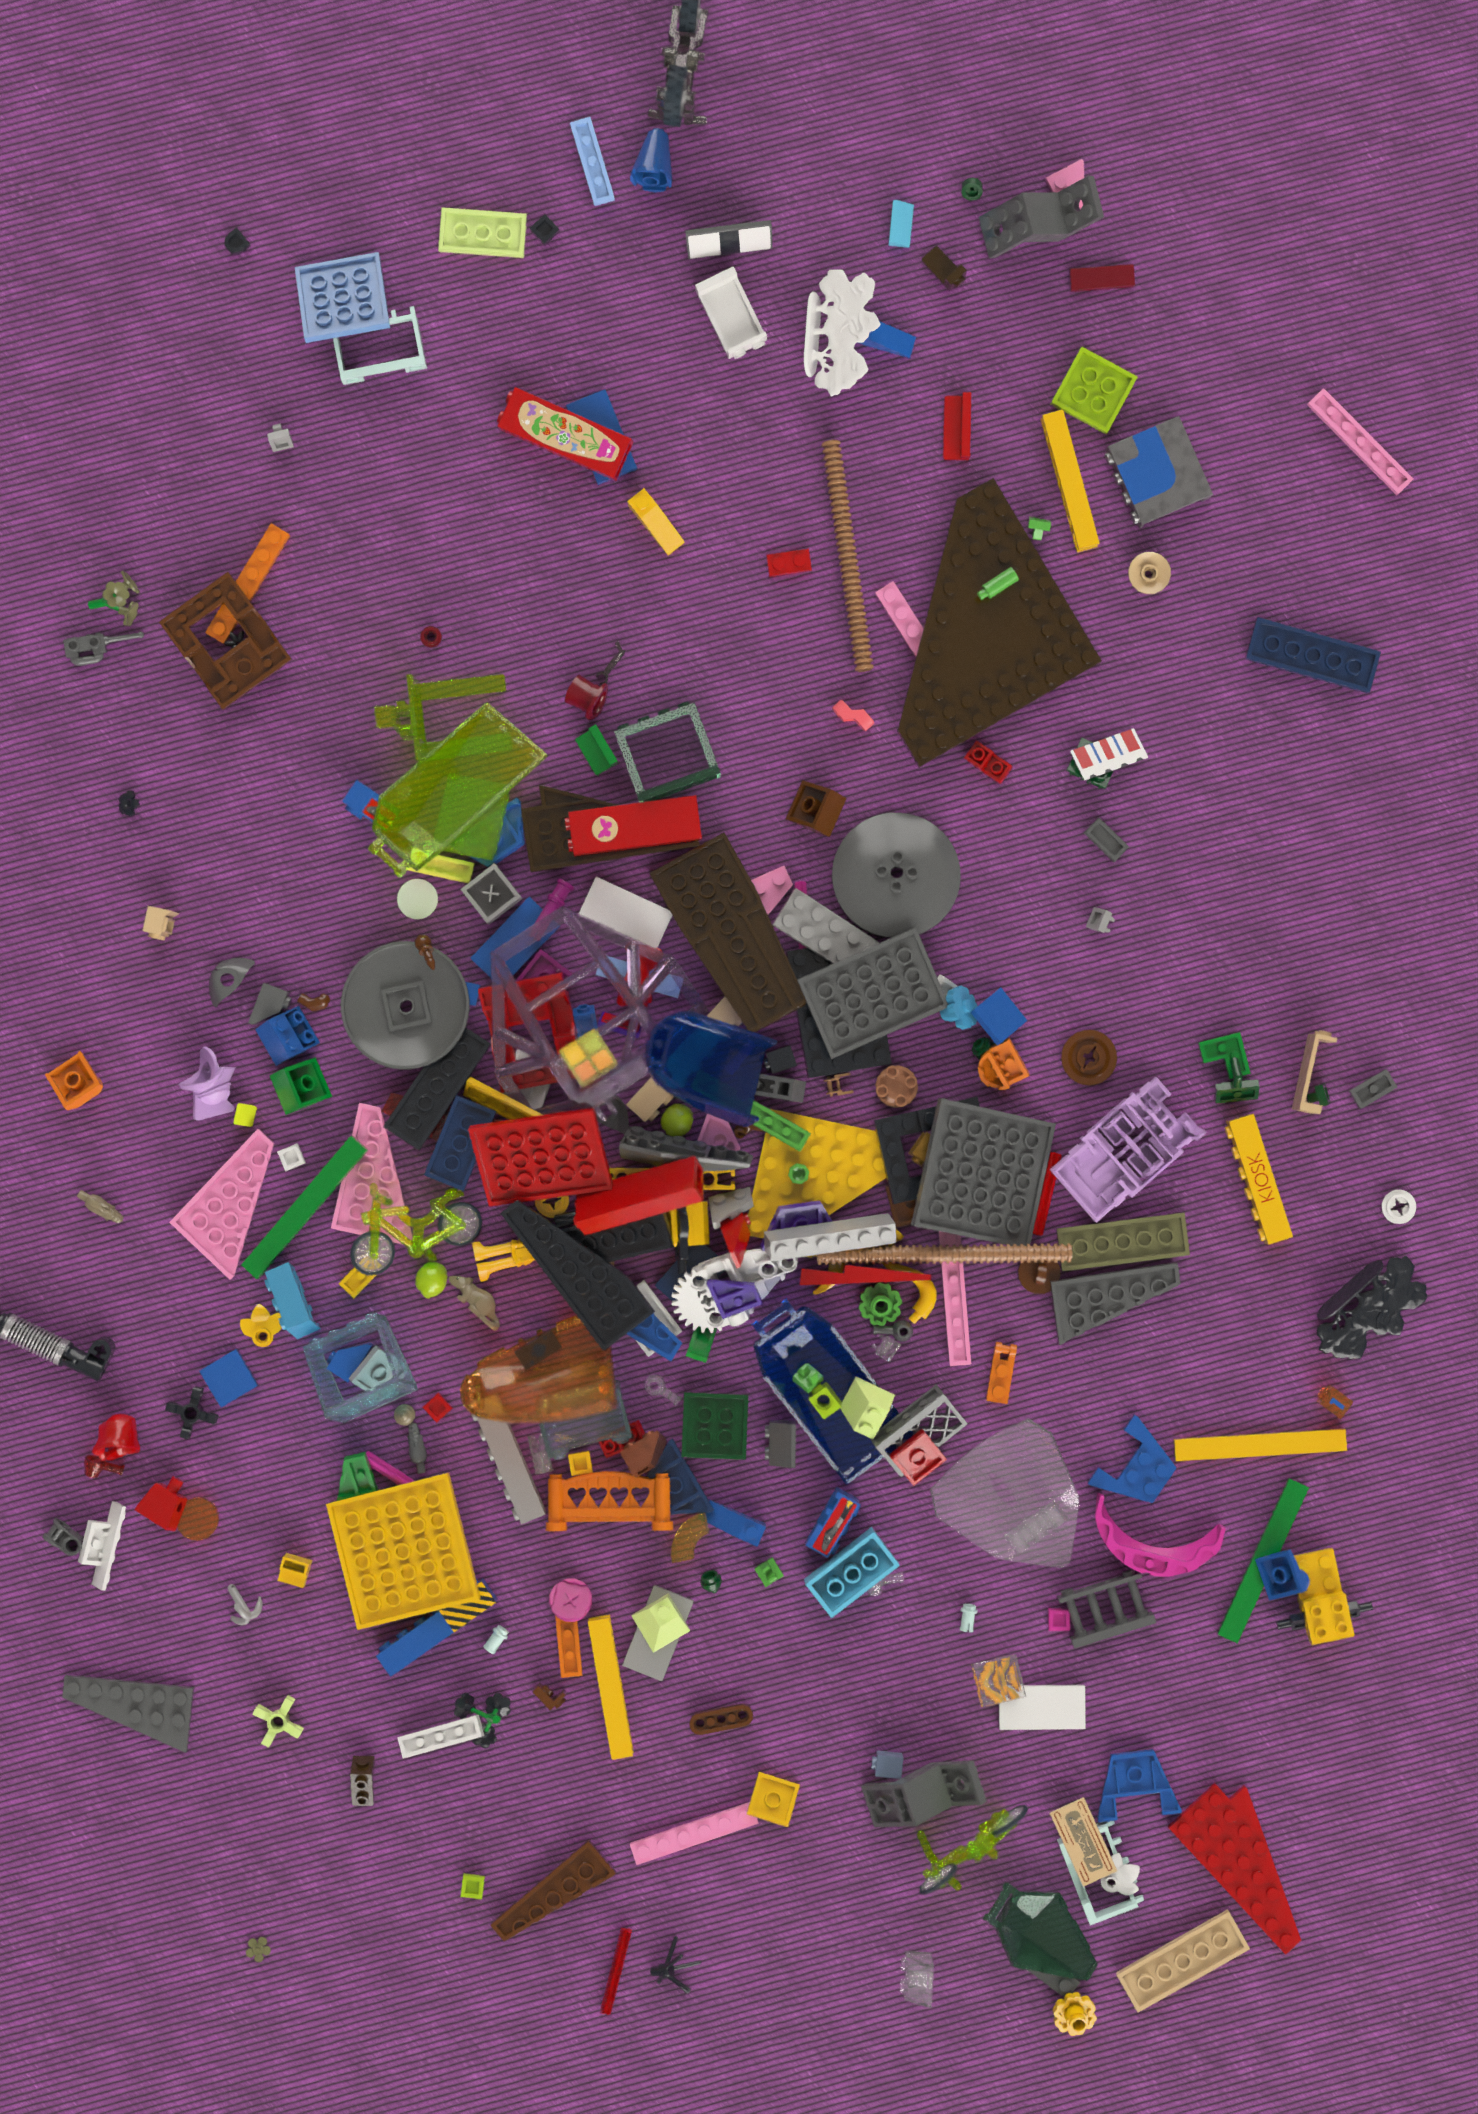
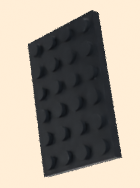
(814, 1050)

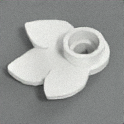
(1123, 1878)

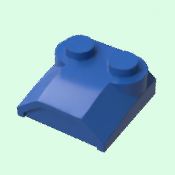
(1282, 1575)

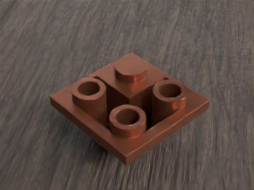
(645, 1453)

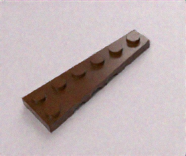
(568, 1881)

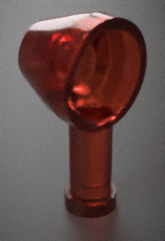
(94, 1466)

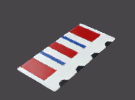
(1109, 754)

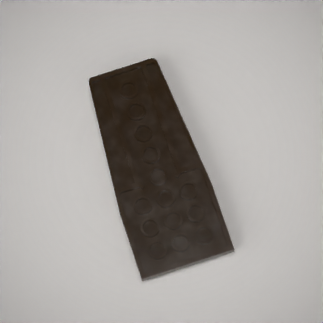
(730, 931)

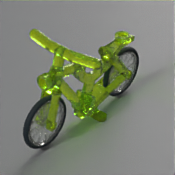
(375, 1250)
(944, 1870)

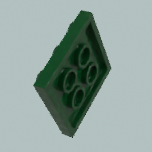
(714, 1426)

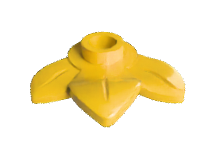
(261, 1322)

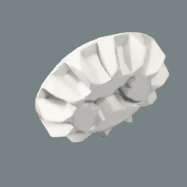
(1407, 1211)

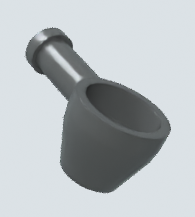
(894, 1330)

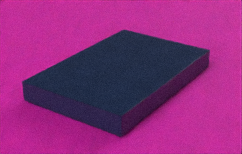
(696, 1255)

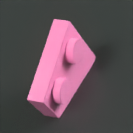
(1066, 177)

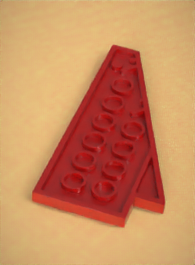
(1233, 1849)

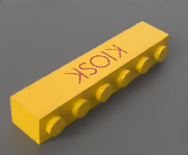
(1258, 1178)

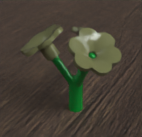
(115, 598)

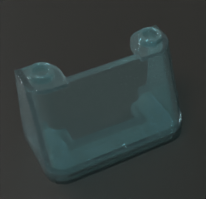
(578, 1432)

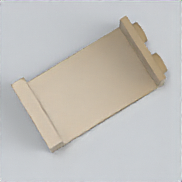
(1306, 1070)

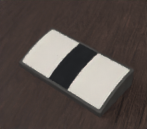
(729, 239)

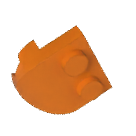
(1002, 1066)

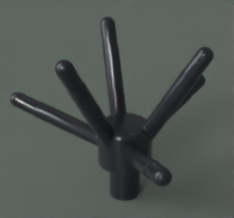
(667, 1970)

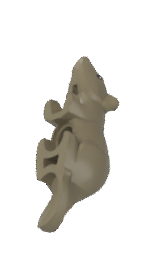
(480, 1300)

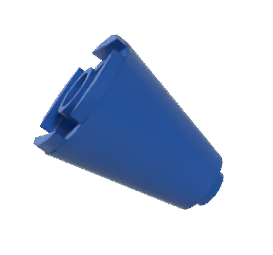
(653, 163)

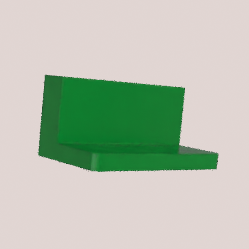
(596, 750)

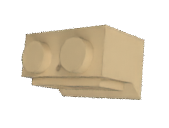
(159, 922)

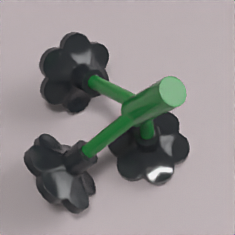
(496, 1708)

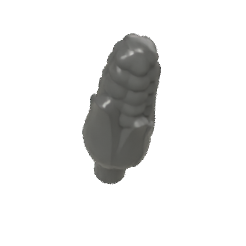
(416, 1448)

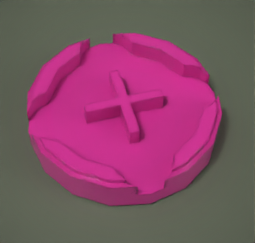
(570, 1600)

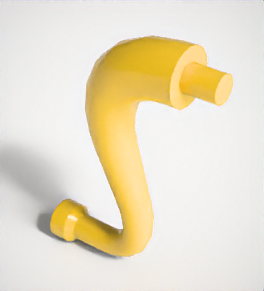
(926, 1288)

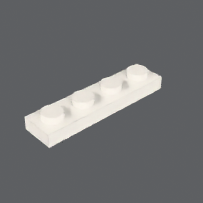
(440, 1736)

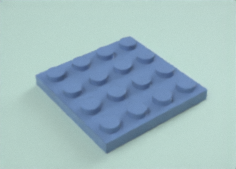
(342, 297)

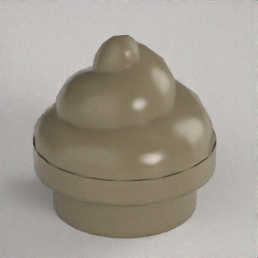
(404, 1414)

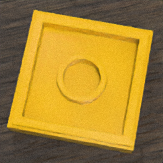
(773, 1799)

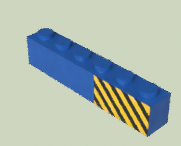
(432, 1631)

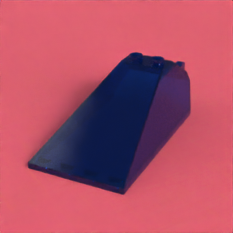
(814, 1340)

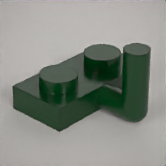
(1238, 1089)

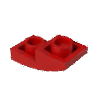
(988, 762)
(611, 1448)

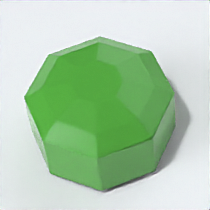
(798, 1173)

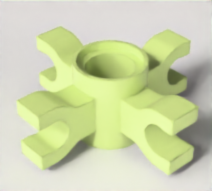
(267, 1715)

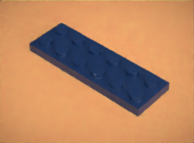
(1313, 655)

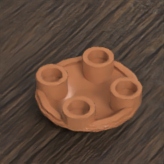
(896, 1086)

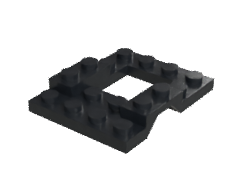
(888, 1133)

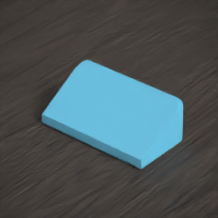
(901, 224)

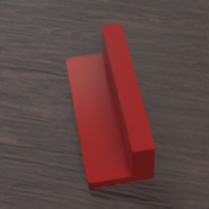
(957, 427)

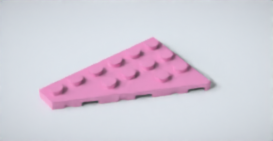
(374, 1167)
(223, 1208)

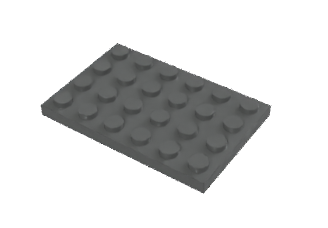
(873, 993)

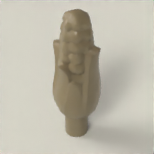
(100, 1207)

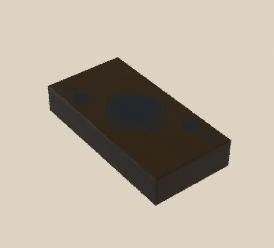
(537, 1349)

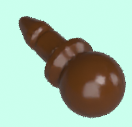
(423, 944)

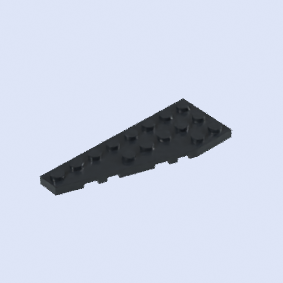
(592, 1287)

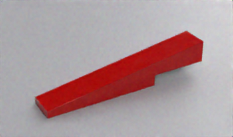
(858, 1274)

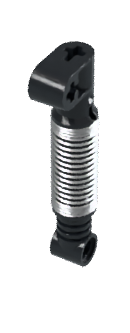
(57, 1349)

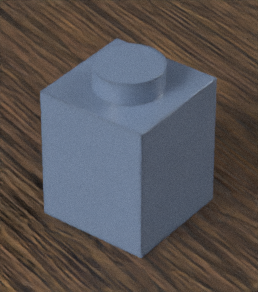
(887, 1764)

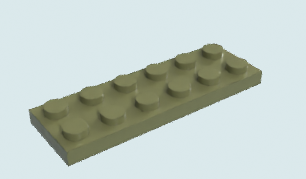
(1125, 1241)

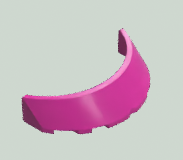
(1151, 1559)

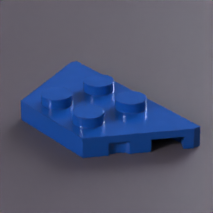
(510, 836)

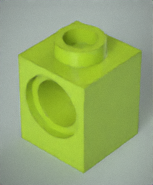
(828, 1408)

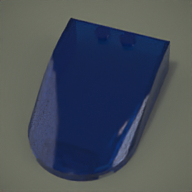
(708, 1064)

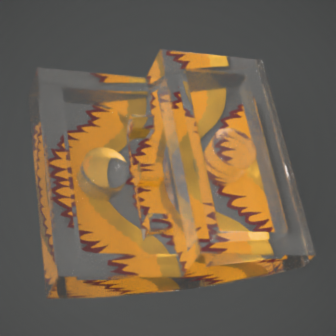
(998, 1680)

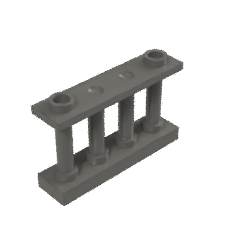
(1122, 1623)

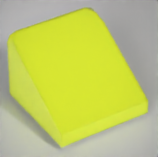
(245, 1114)

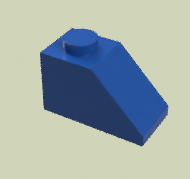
(347, 1360)

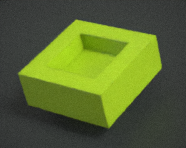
(472, 1886)

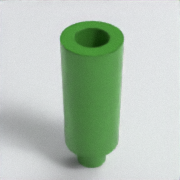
(998, 584)

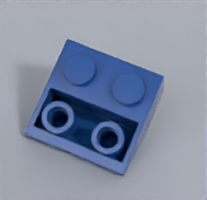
(287, 1035)

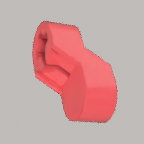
(859, 716)

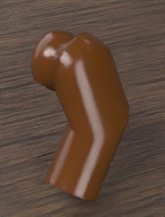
(314, 1004)

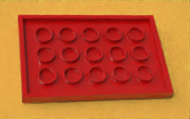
(541, 1157)

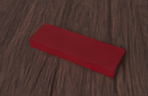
(1102, 278)

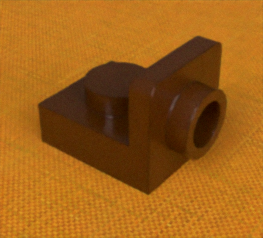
(545, 1694)

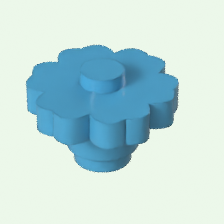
(959, 1008)

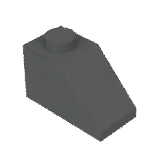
(269, 1003)

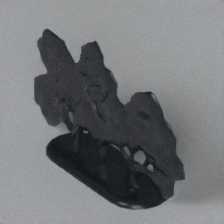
(1376, 1310)

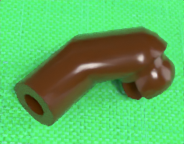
(740, 1131)

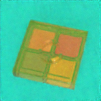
(588, 1058)

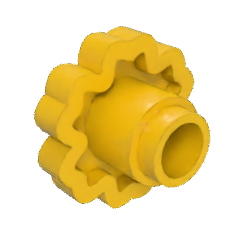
(1074, 2013)

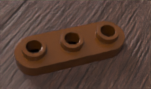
(712, 1724)

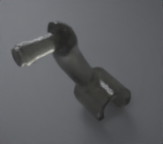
(612, 663)

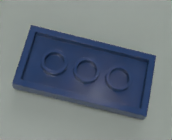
(454, 1153)

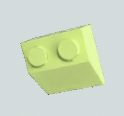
(866, 1407)

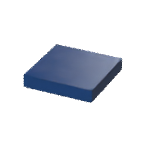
(999, 1016)
(228, 1378)

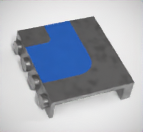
(1158, 471)

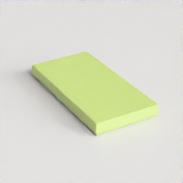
(482, 232)

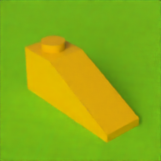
(655, 521)

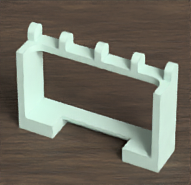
(409, 364)
(1112, 1910)

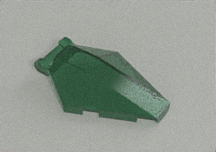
(1041, 1933)

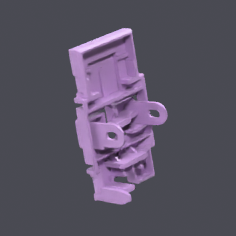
(1096, 1175)

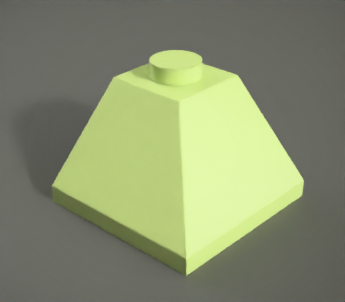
(660, 1622)

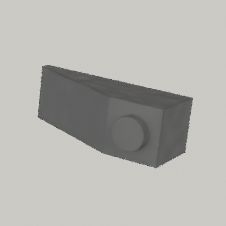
(781, 1088)

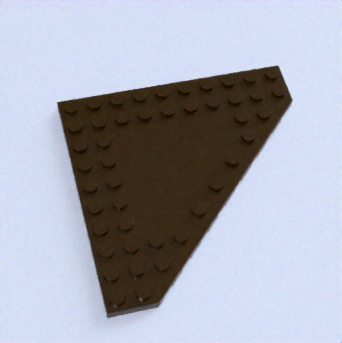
(992, 653)

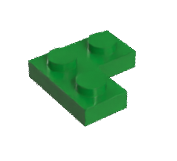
(1225, 1048)

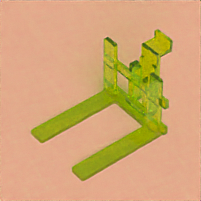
(418, 692)

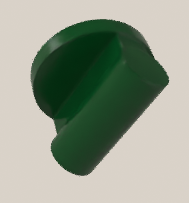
(981, 1046)

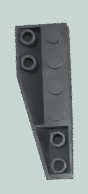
(660, 1149)

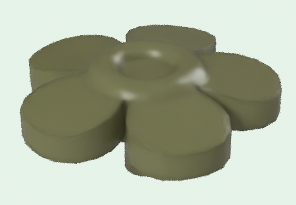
(258, 1949)

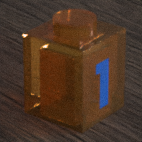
(1334, 1401)

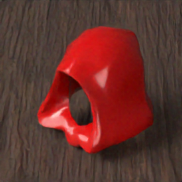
(117, 1435)

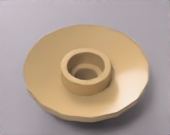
(1156, 565)

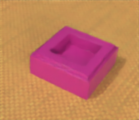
(1058, 1619)

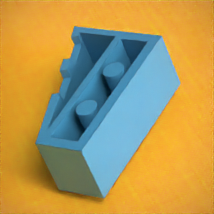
(290, 1301)

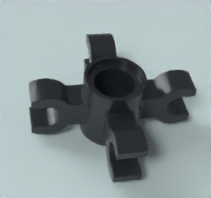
(187, 1428)

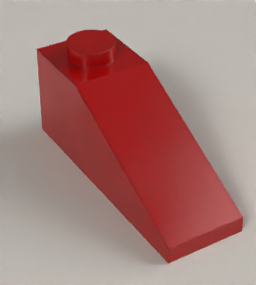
(736, 1236)

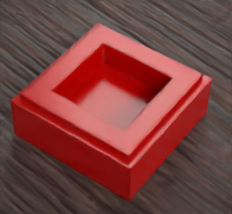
(437, 1407)

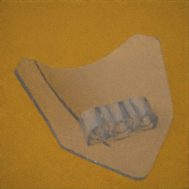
(1012, 1497)

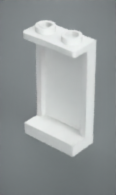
(731, 313)

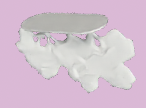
(844, 327)

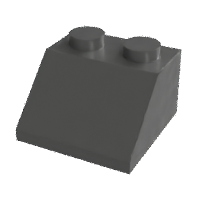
(781, 1443)

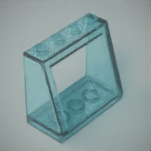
(328, 1392)

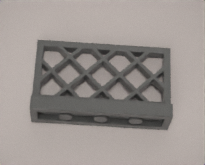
(910, 1419)

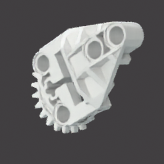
(695, 1297)

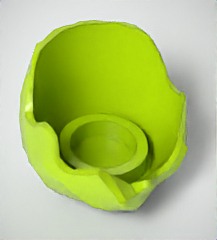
(677, 1120)
(431, 1279)

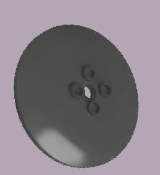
(891, 904)
(374, 1001)

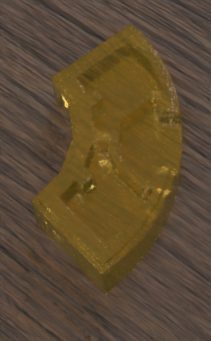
(687, 1538)

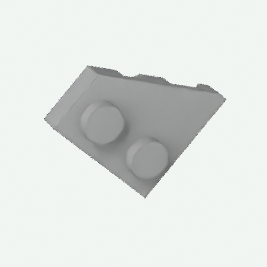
(729, 1205)

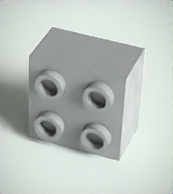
(491, 894)

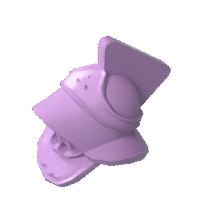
(209, 1087)

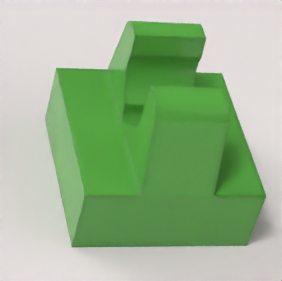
(1038, 526)
(807, 1377)
(769, 1571)

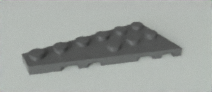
(1097, 1298)
(148, 1708)

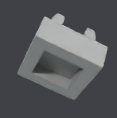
(280, 438)
(1099, 920)

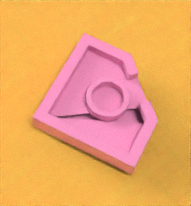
(718, 1132)

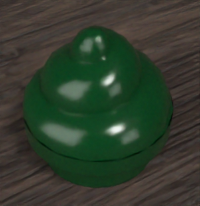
(711, 1581)

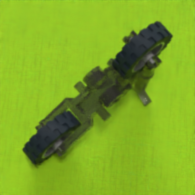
(681, 62)

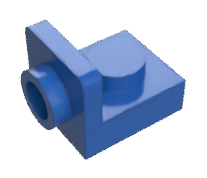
(584, 1019)

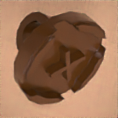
(1037, 1276)

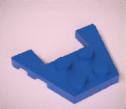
(1144, 1473)
(1134, 1775)

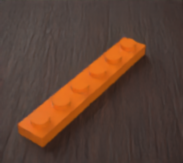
(250, 579)

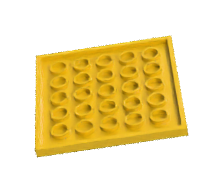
(403, 1551)

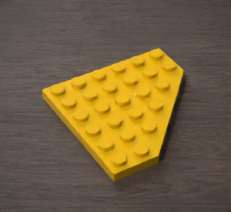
(840, 1164)

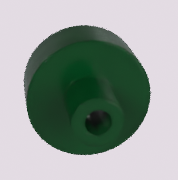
(972, 189)

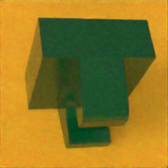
(1320, 1095)

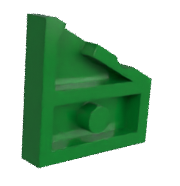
(356, 1477)

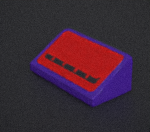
(622, 1028)

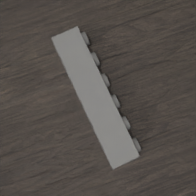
(830, 1237)
(512, 1469)

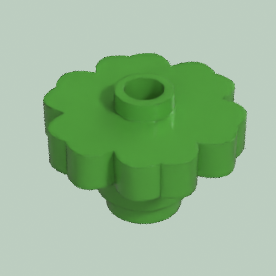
(882, 1314)

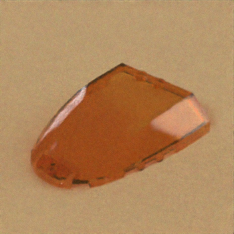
(559, 1388)

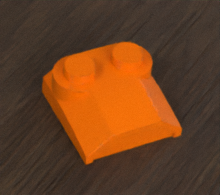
(75, 1082)

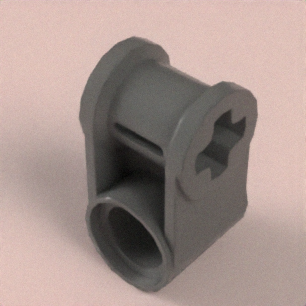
(61, 1535)

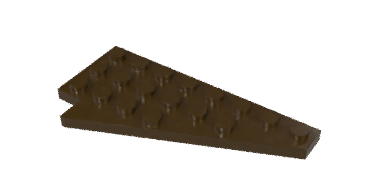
(548, 836)

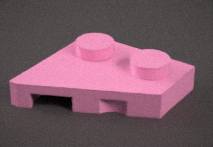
(772, 887)

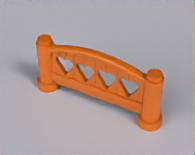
(563, 1509)

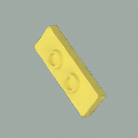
(448, 869)

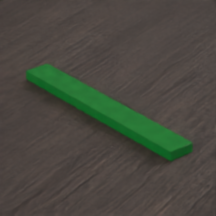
(304, 1207)
(1269, 1543)

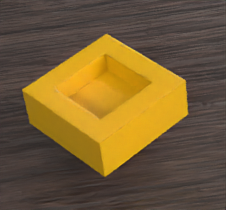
(580, 1463)

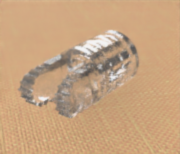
(539, 1458)

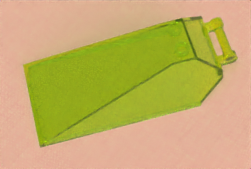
(451, 788)

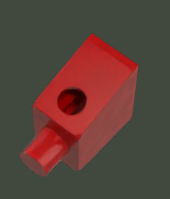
(163, 1504)

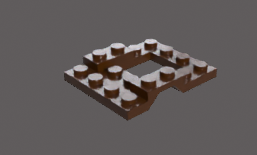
(243, 665)

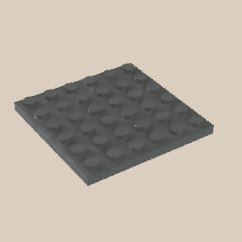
(983, 1173)

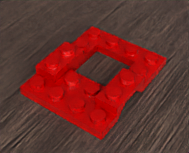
(556, 1009)

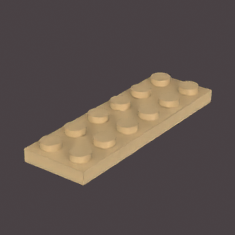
(1182, 1960)

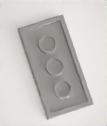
(640, 1656)

